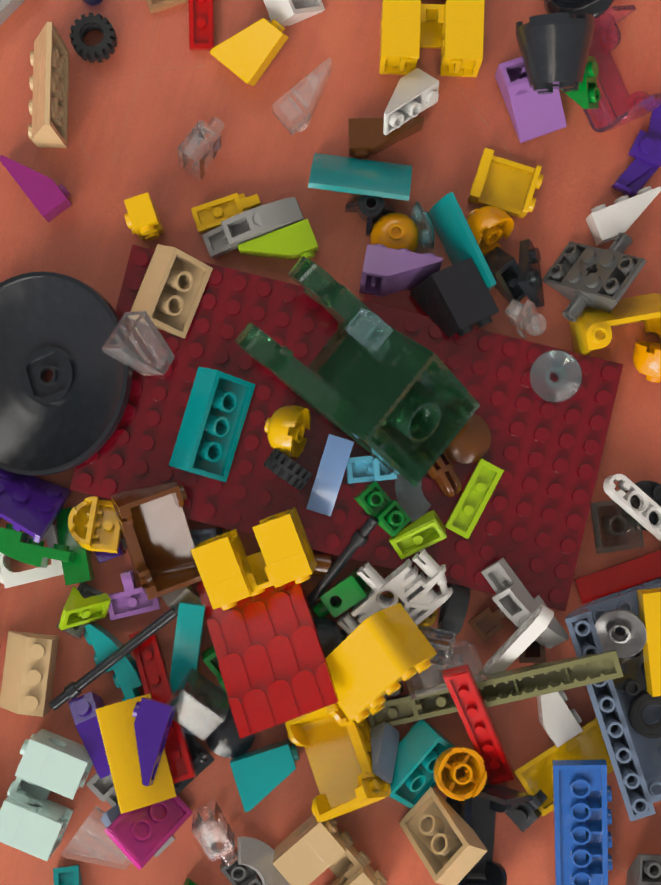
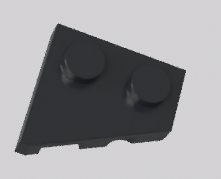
(529, 273)

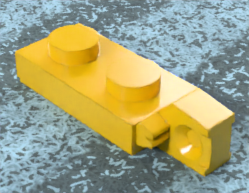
(209, 215)

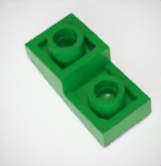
(387, 511)

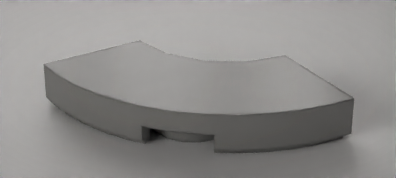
(259, 858)

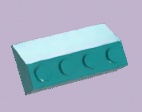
(212, 424)

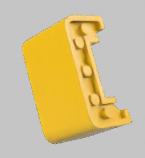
(376, 659)

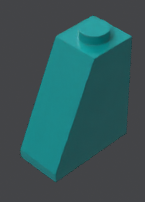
(262, 771)

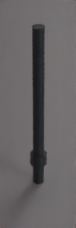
(358, 540)
(74, 689)

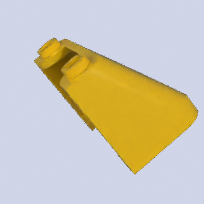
(594, 326)
(339, 761)

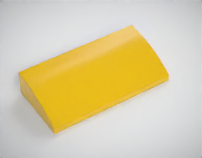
(650, 613)
(120, 744)
(538, 772)

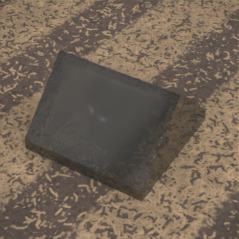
(614, 527)
(199, 704)

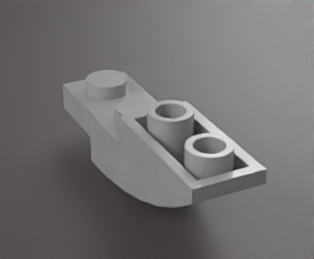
(252, 225)
(518, 603)

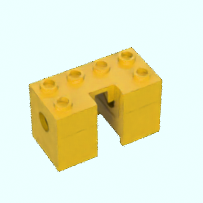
(451, 26)
(234, 576)

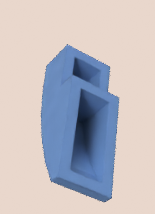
(330, 475)

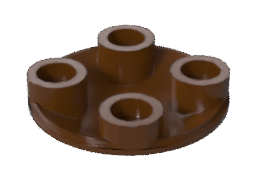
(470, 442)

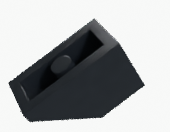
(505, 272)

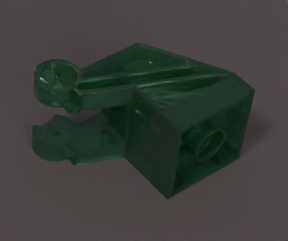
(388, 400)

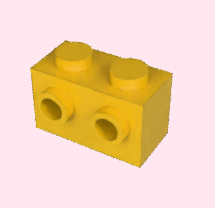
(143, 217)

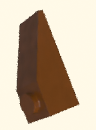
(367, 135)

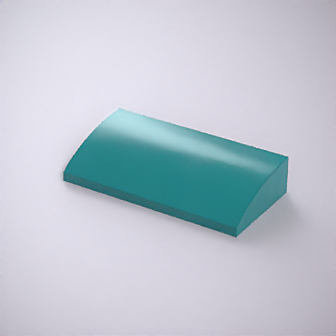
(360, 176)
(458, 237)

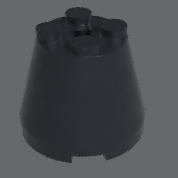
(555, 50)

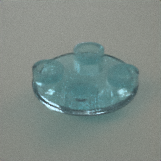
(421, 217)

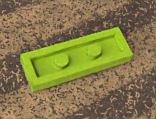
(474, 498)

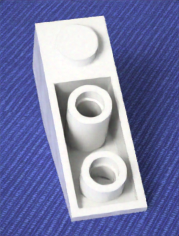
(411, 97)
(609, 221)
(556, 717)

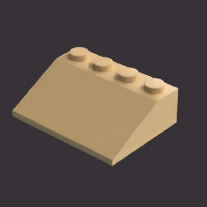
(49, 90)

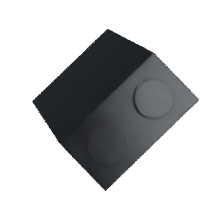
(456, 298)

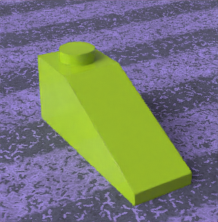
(286, 243)

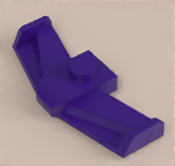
(647, 155)

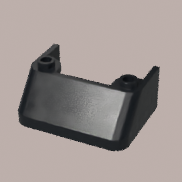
(480, 816)

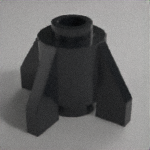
(369, 214)

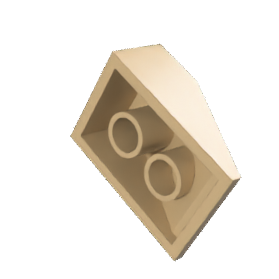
(442, 839)

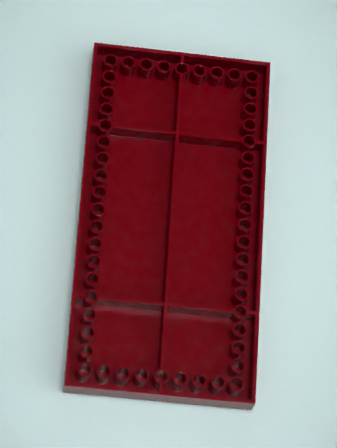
(542, 445)

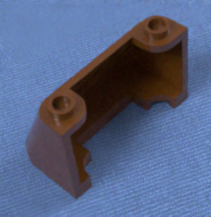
(157, 537)

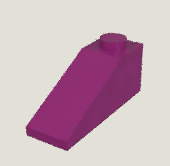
(41, 190)

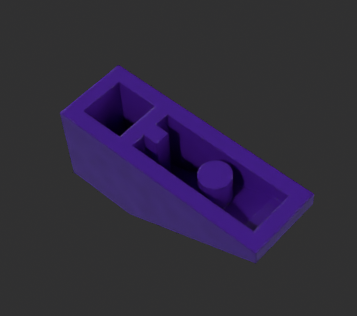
(88, 728)
(151, 732)

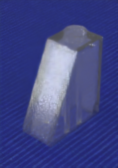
(139, 345)
(94, 845)

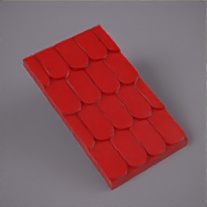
(269, 657)

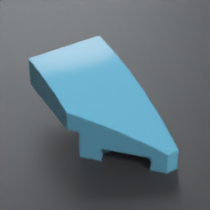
(367, 470)

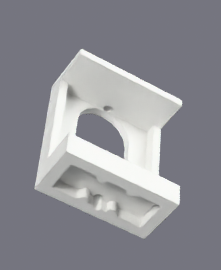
(13, 579)

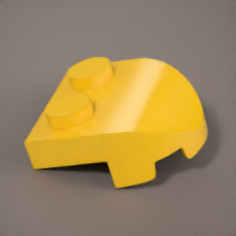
(95, 525)

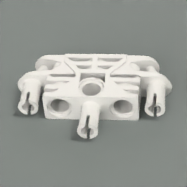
(404, 583)

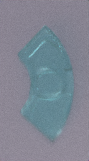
(411, 498)

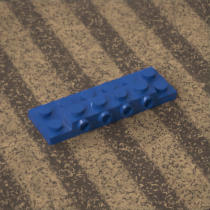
(581, 822)

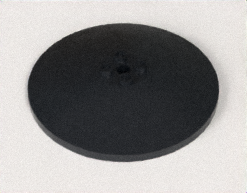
(58, 327)

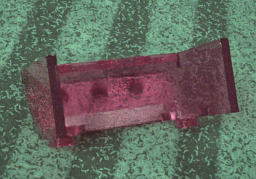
(615, 104)

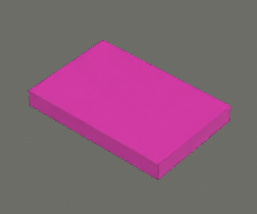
(147, 829)

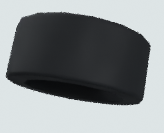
(454, 609)

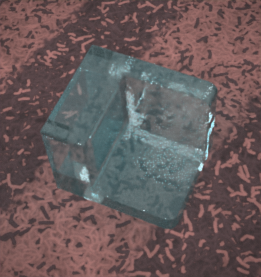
(369, 329)

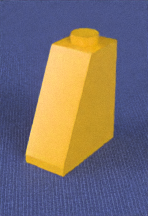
(251, 49)

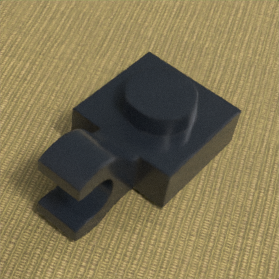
(526, 813)

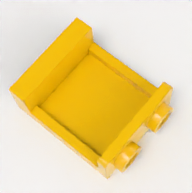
(505, 184)

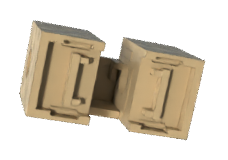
(319, 846)

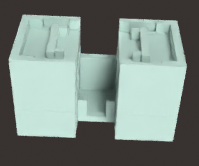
(26, 815)

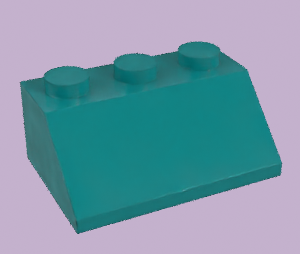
(416, 762)

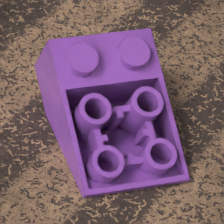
(529, 111)
(395, 270)

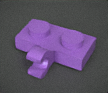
(131, 600)

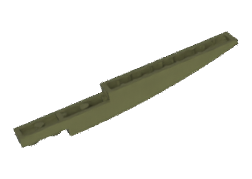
(508, 687)

